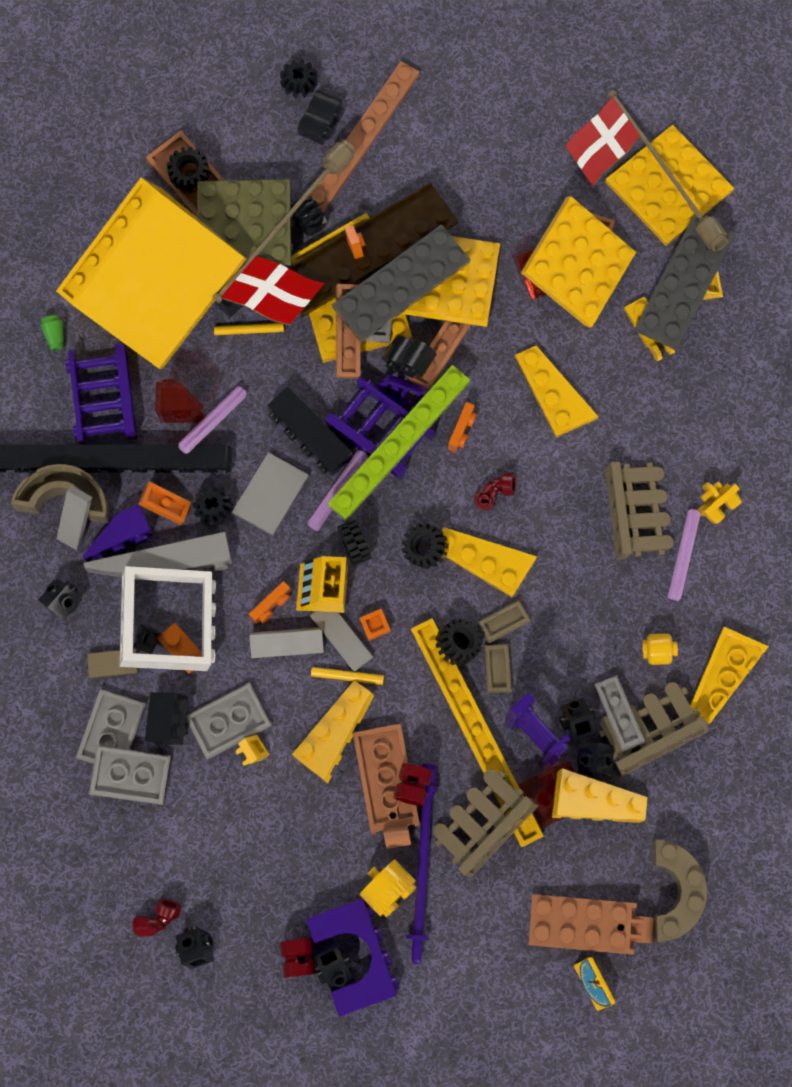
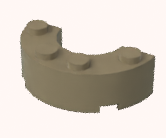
(55, 481)
(690, 887)

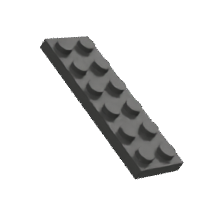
(401, 283)
(681, 288)

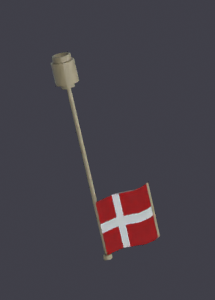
(609, 139)
(269, 286)

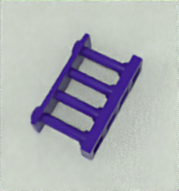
(124, 403)
(359, 437)
(524, 717)

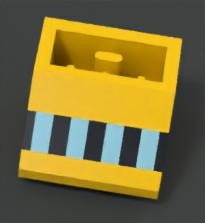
(323, 585)

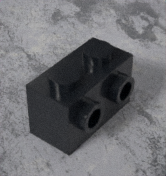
(166, 718)

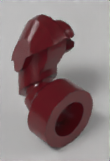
(487, 496)
(166, 911)

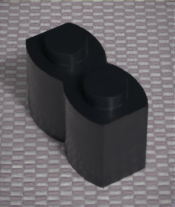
(320, 117)
(409, 356)

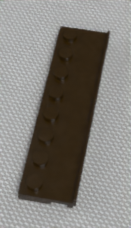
(384, 237)

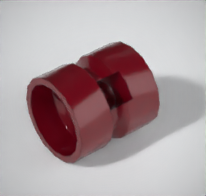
(412, 793)
(297, 948)

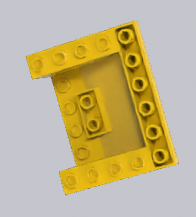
(151, 273)

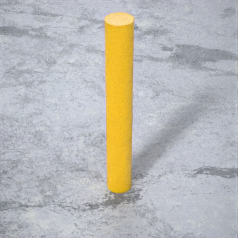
(248, 328)
(347, 675)

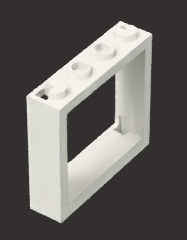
(130, 659)

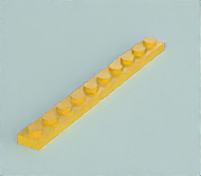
(470, 720)

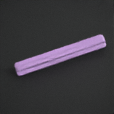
(212, 420)
(323, 510)
(684, 555)

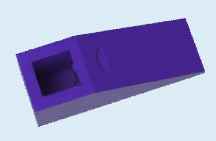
(123, 530)

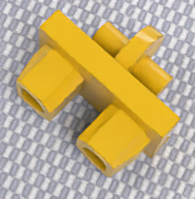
(715, 498)

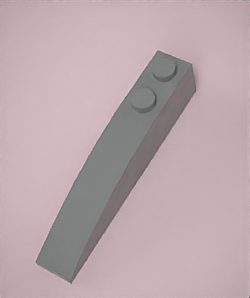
(191, 554)

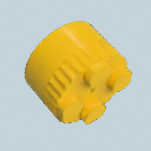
(388, 888)

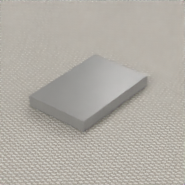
(270, 494)
(228, 721)
(111, 724)
(129, 775)

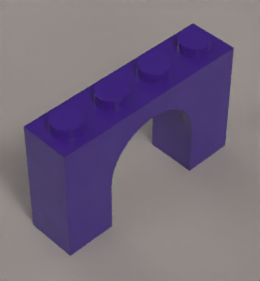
(355, 920)

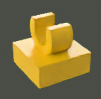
(253, 750)

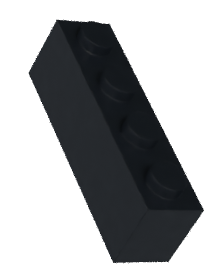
(309, 431)

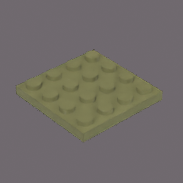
(247, 213)

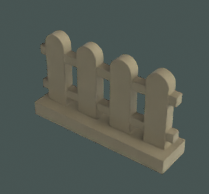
(624, 522)
(670, 739)
(503, 824)

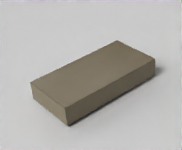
(503, 621)
(107, 665)
(497, 669)

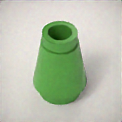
(53, 331)

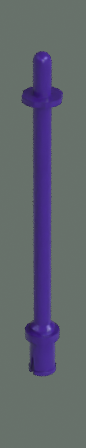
(417, 935)

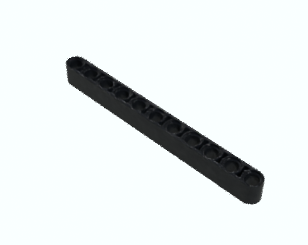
(117, 458)

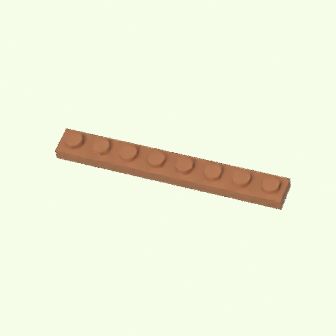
(367, 130)

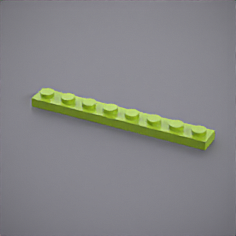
(398, 443)

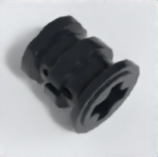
(146, 639)

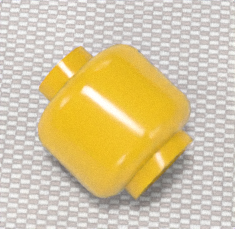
(659, 649)

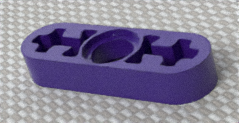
(398, 383)

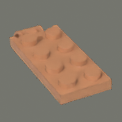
(158, 161)
(379, 761)
(587, 924)

